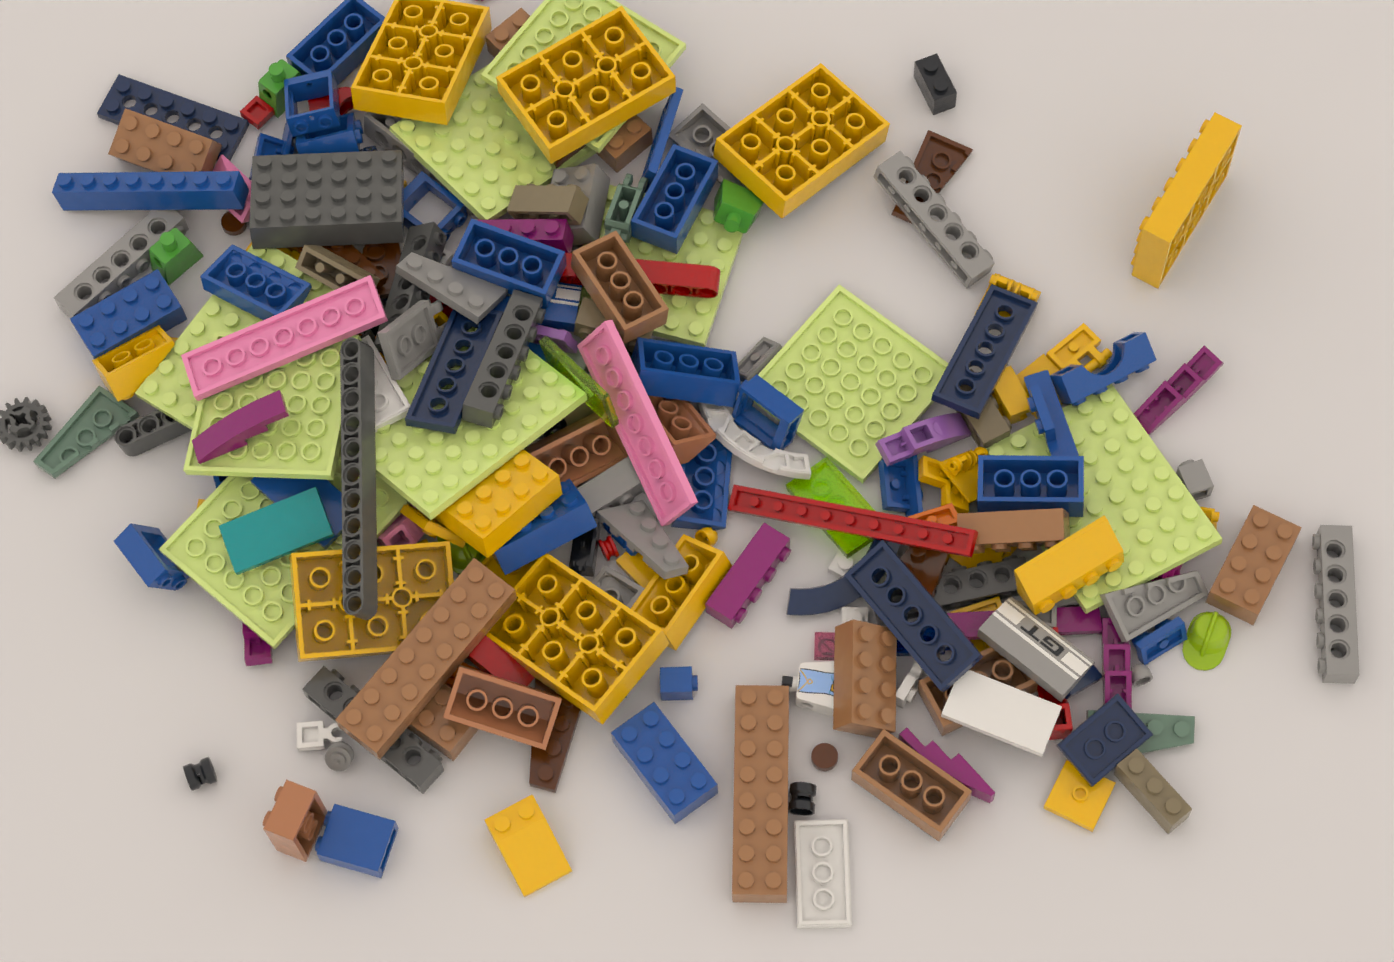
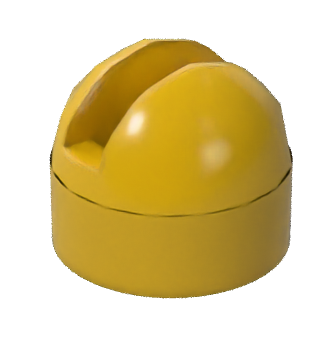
(707, 533)

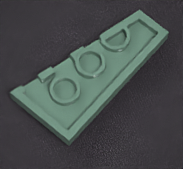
(85, 431)
(1166, 729)

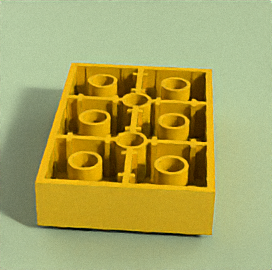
(421, 59)
(586, 84)
(801, 140)
(1184, 199)
(502, 503)
(407, 587)
(577, 638)

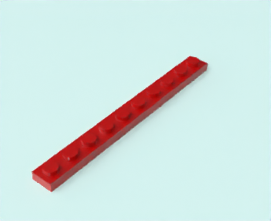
(853, 521)

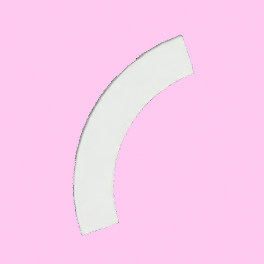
(750, 449)

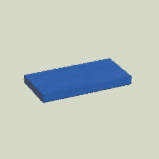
(661, 136)
(281, 488)

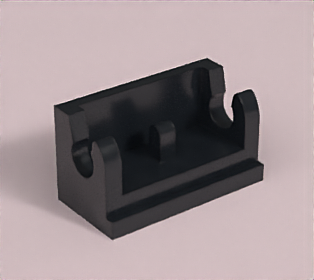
(584, 551)

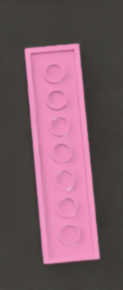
(284, 338)
(638, 424)

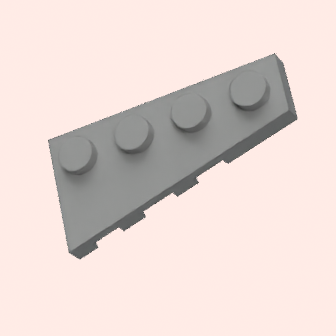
(457, 289)
(646, 536)
(1147, 604)

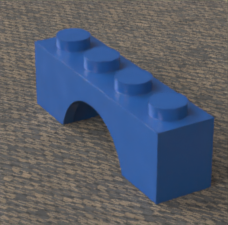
(1129, 355)

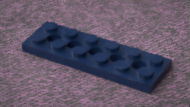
(172, 104)
(992, 364)
(439, 374)
(931, 615)

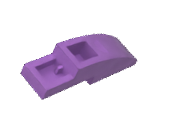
(923, 436)

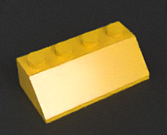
(1069, 566)
(680, 600)

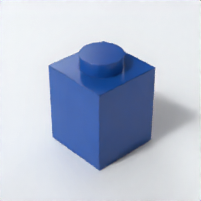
(677, 683)

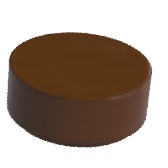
(232, 225)
(824, 757)

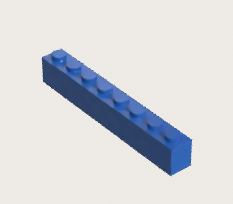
(151, 190)

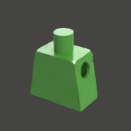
(272, 85)
(736, 207)
(173, 255)

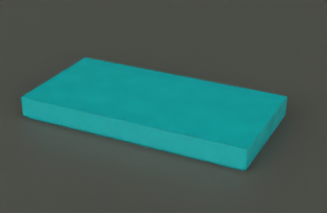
(276, 530)

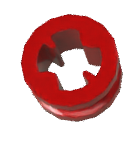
(608, 548)

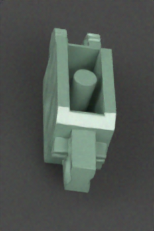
(623, 207)

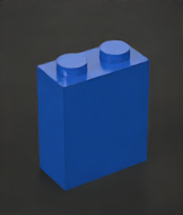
(356, 840)

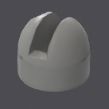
(1141, 675)

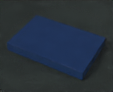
(1104, 740)

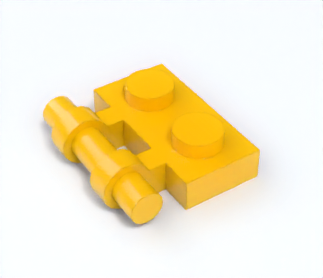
(1076, 347)

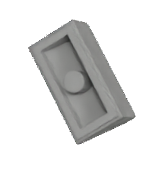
(758, 358)

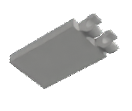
(411, 338)

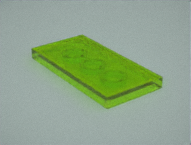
(597, 397)
(831, 486)

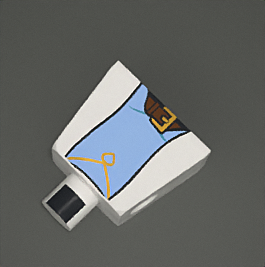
(813, 686)

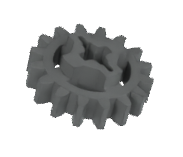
(24, 414)

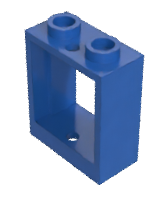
(298, 90)
(337, 139)
(418, 189)
(759, 425)
(141, 548)

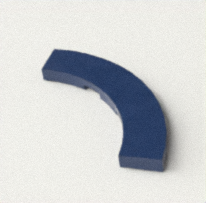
(829, 596)

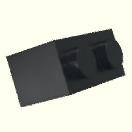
(935, 84)

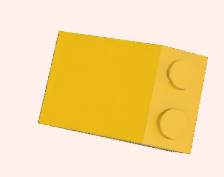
(132, 362)
(528, 845)

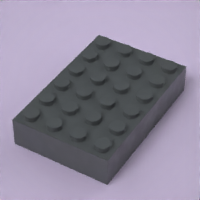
(327, 199)

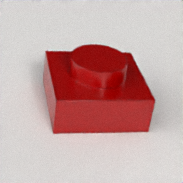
(257, 112)

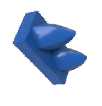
(1165, 637)

